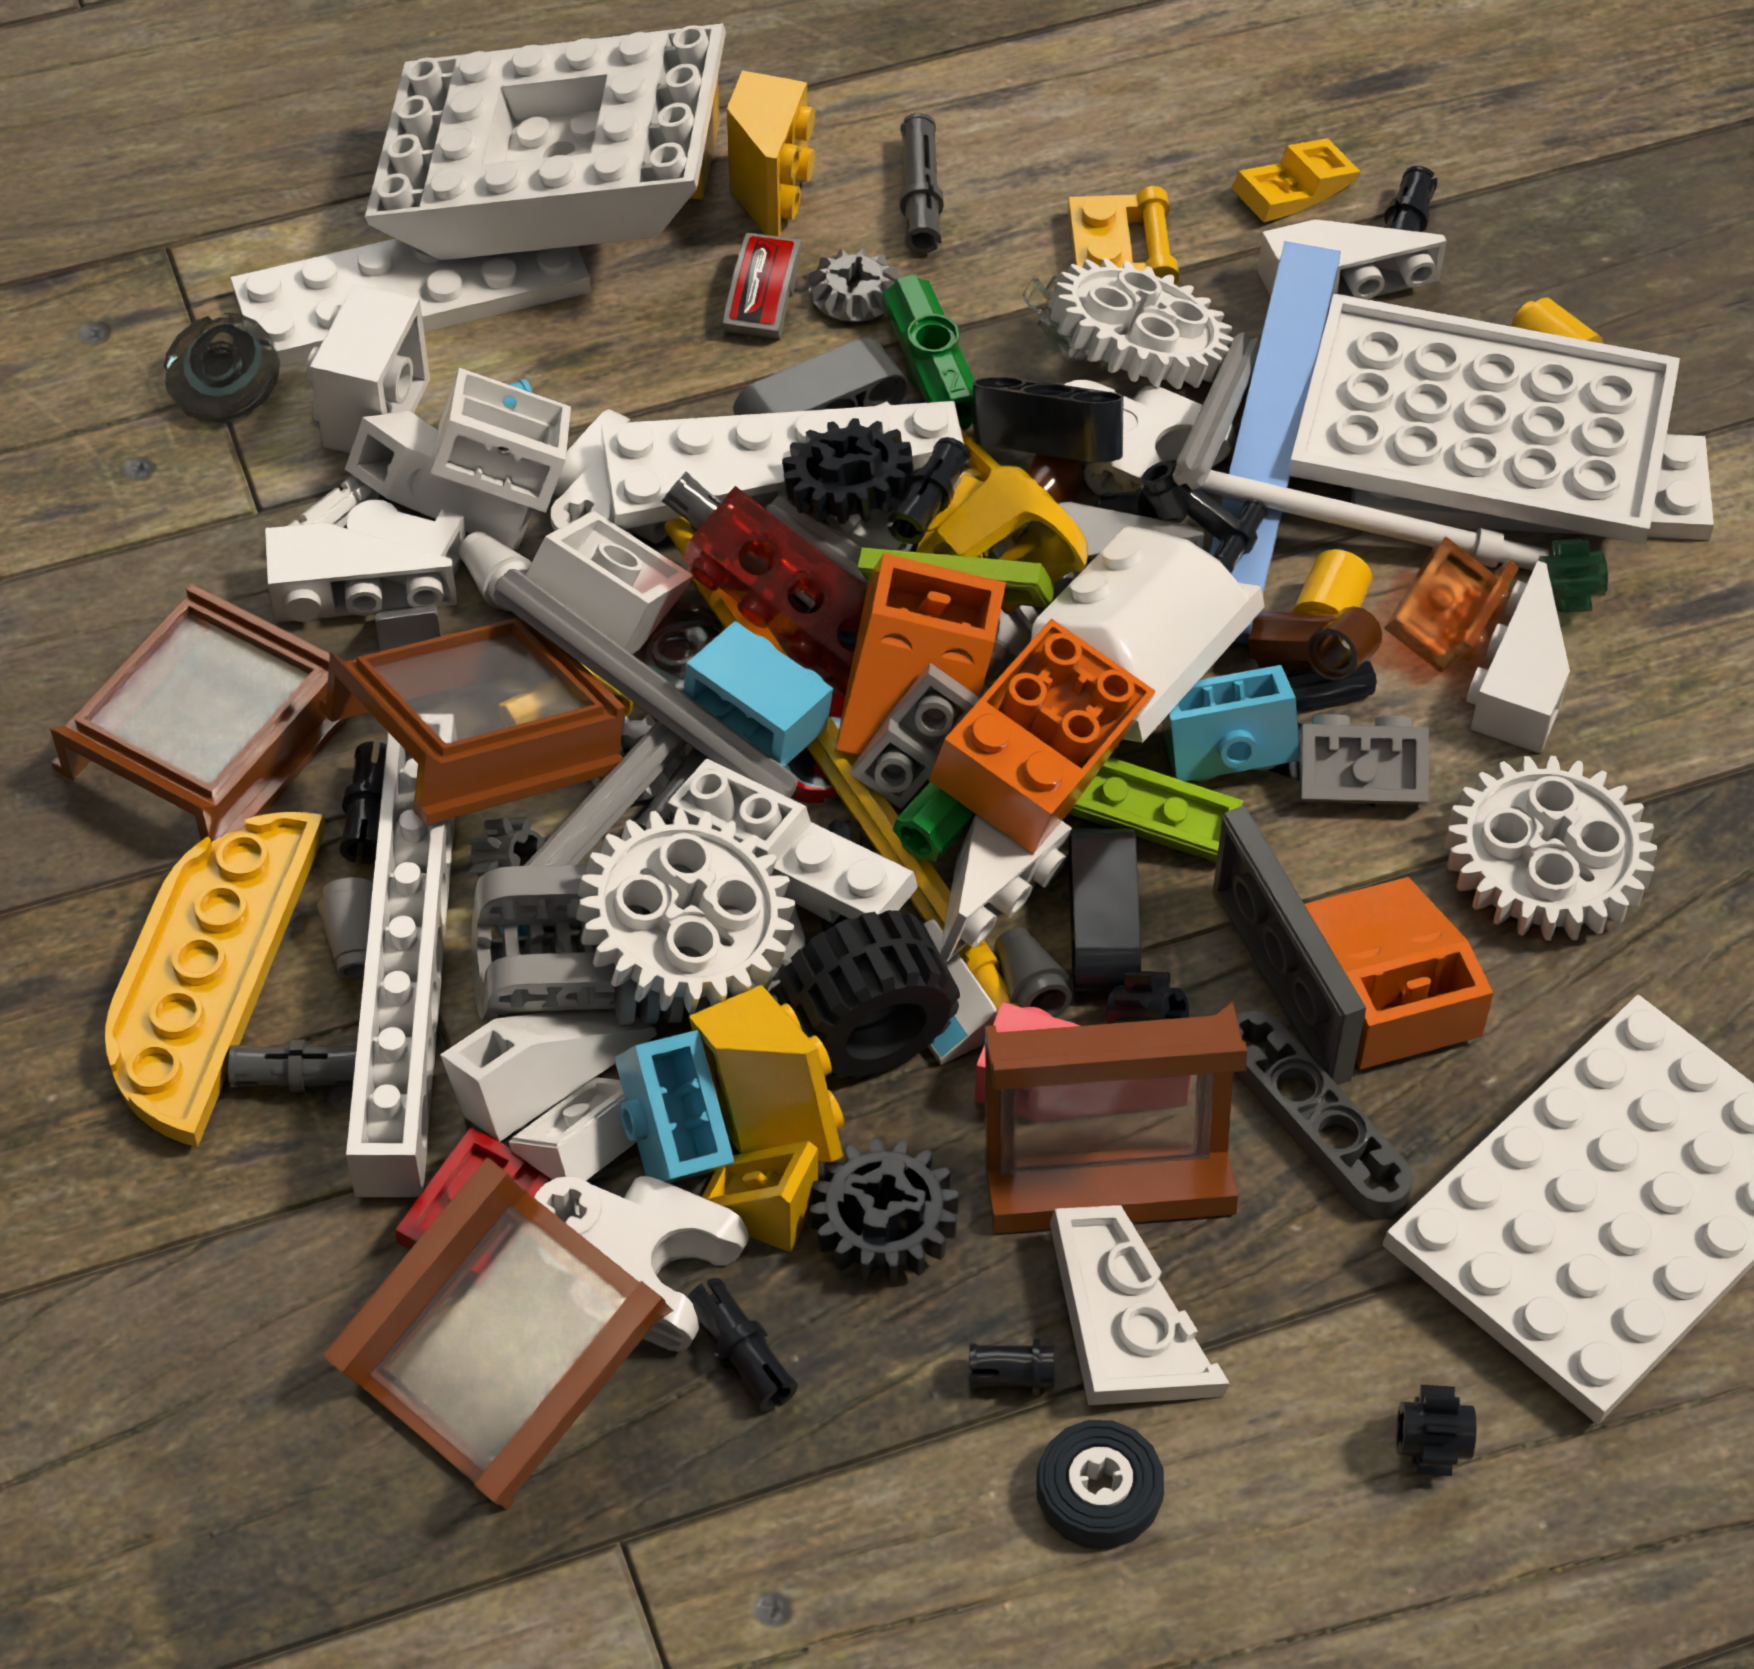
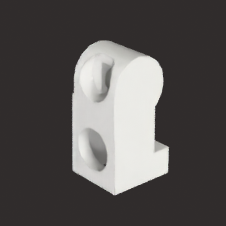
(385, 522)

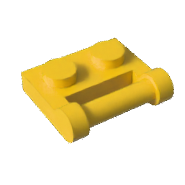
(1101, 229)

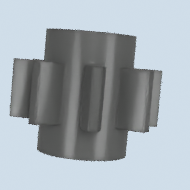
(505, 844)

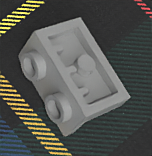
(1364, 761)

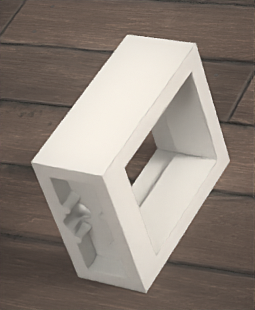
(480, 422)

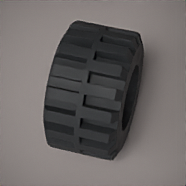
(870, 992)

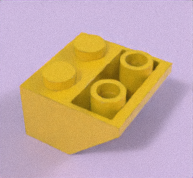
(769, 147)
(769, 1075)

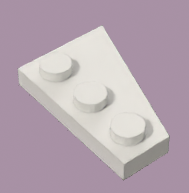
(1122, 1318)

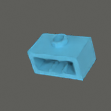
(759, 692)
(1233, 725)
(673, 1108)

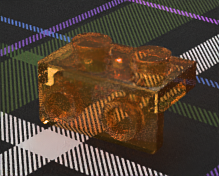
(1450, 605)

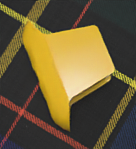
(1004, 505)

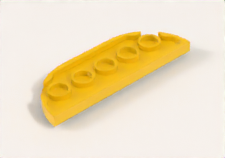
(204, 968)

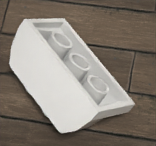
(1157, 613)

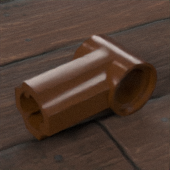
(1313, 642)

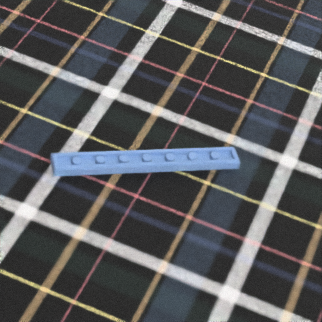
(1280, 391)

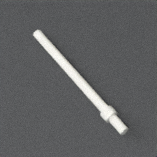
(1483, 545)

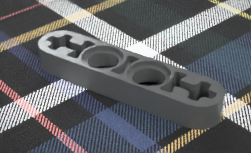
(1324, 1108)

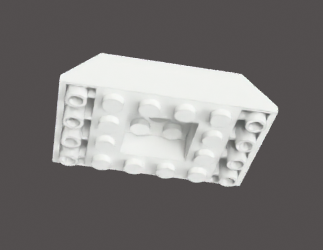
(547, 143)

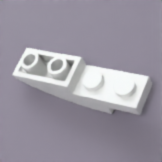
(823, 868)

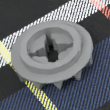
(830, 289)

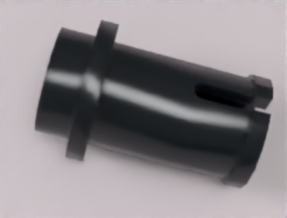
(1011, 1366)

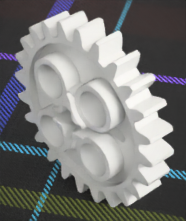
(1140, 323)
(1553, 830)
(685, 910)

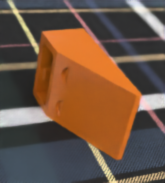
(907, 621)
(1039, 735)
(1407, 968)

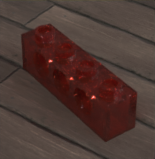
(794, 566)

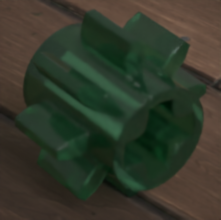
(1576, 575)

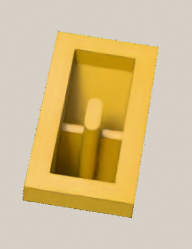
(769, 1191)

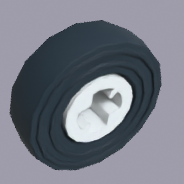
(1110, 1515)

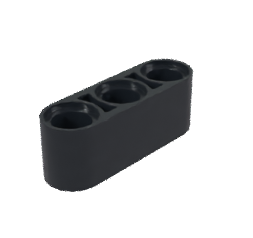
(1048, 419)
(1103, 908)

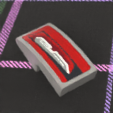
(762, 285)

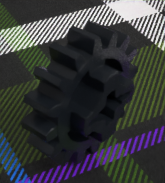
(848, 471)
(890, 1238)

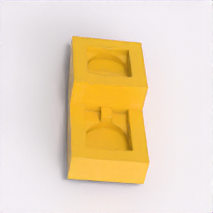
(1301, 179)

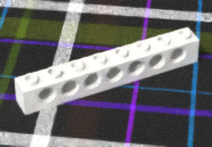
(399, 992)

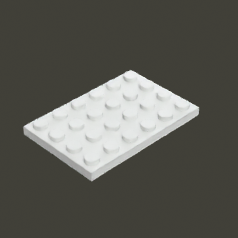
(1487, 418)
(1599, 1210)

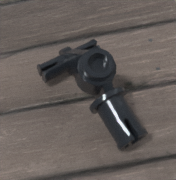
(1165, 500)

